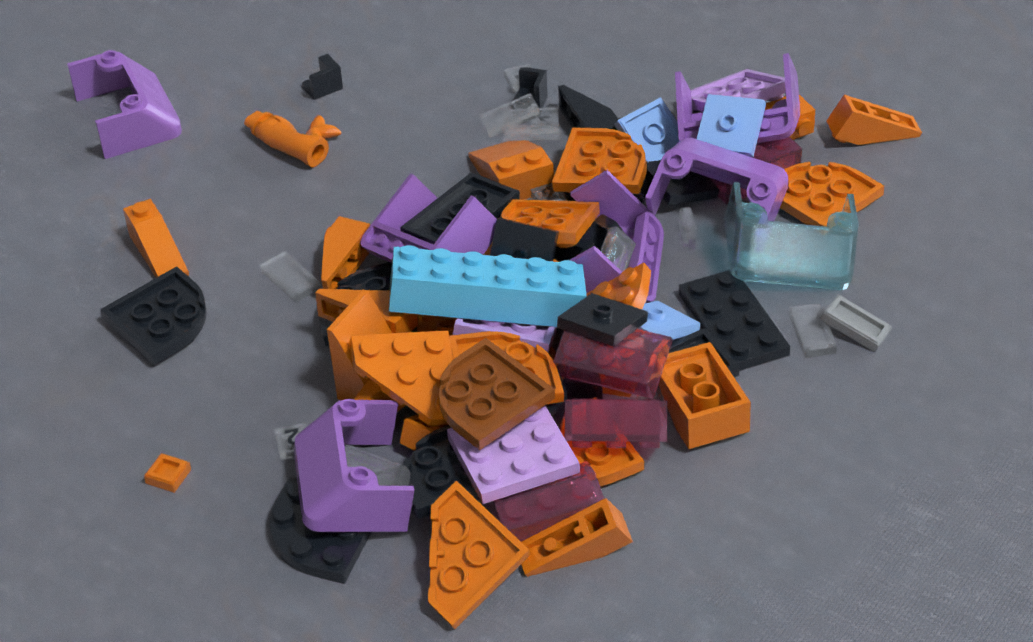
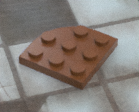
(489, 393)

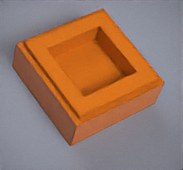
(167, 472)

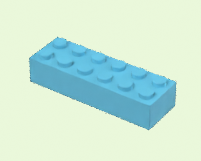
(483, 286)

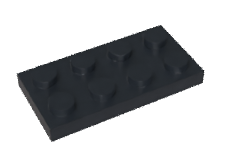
(435, 218)
(734, 319)

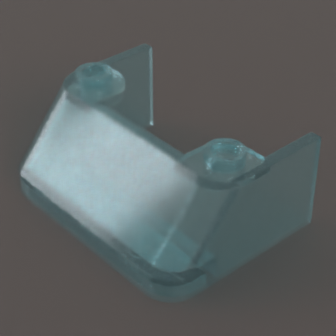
(790, 251)

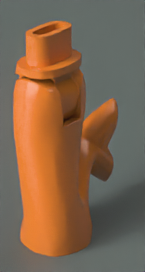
(282, 136)

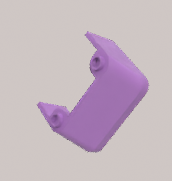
(144, 116)
(776, 123)
(763, 181)
(636, 222)
(468, 231)
(344, 496)

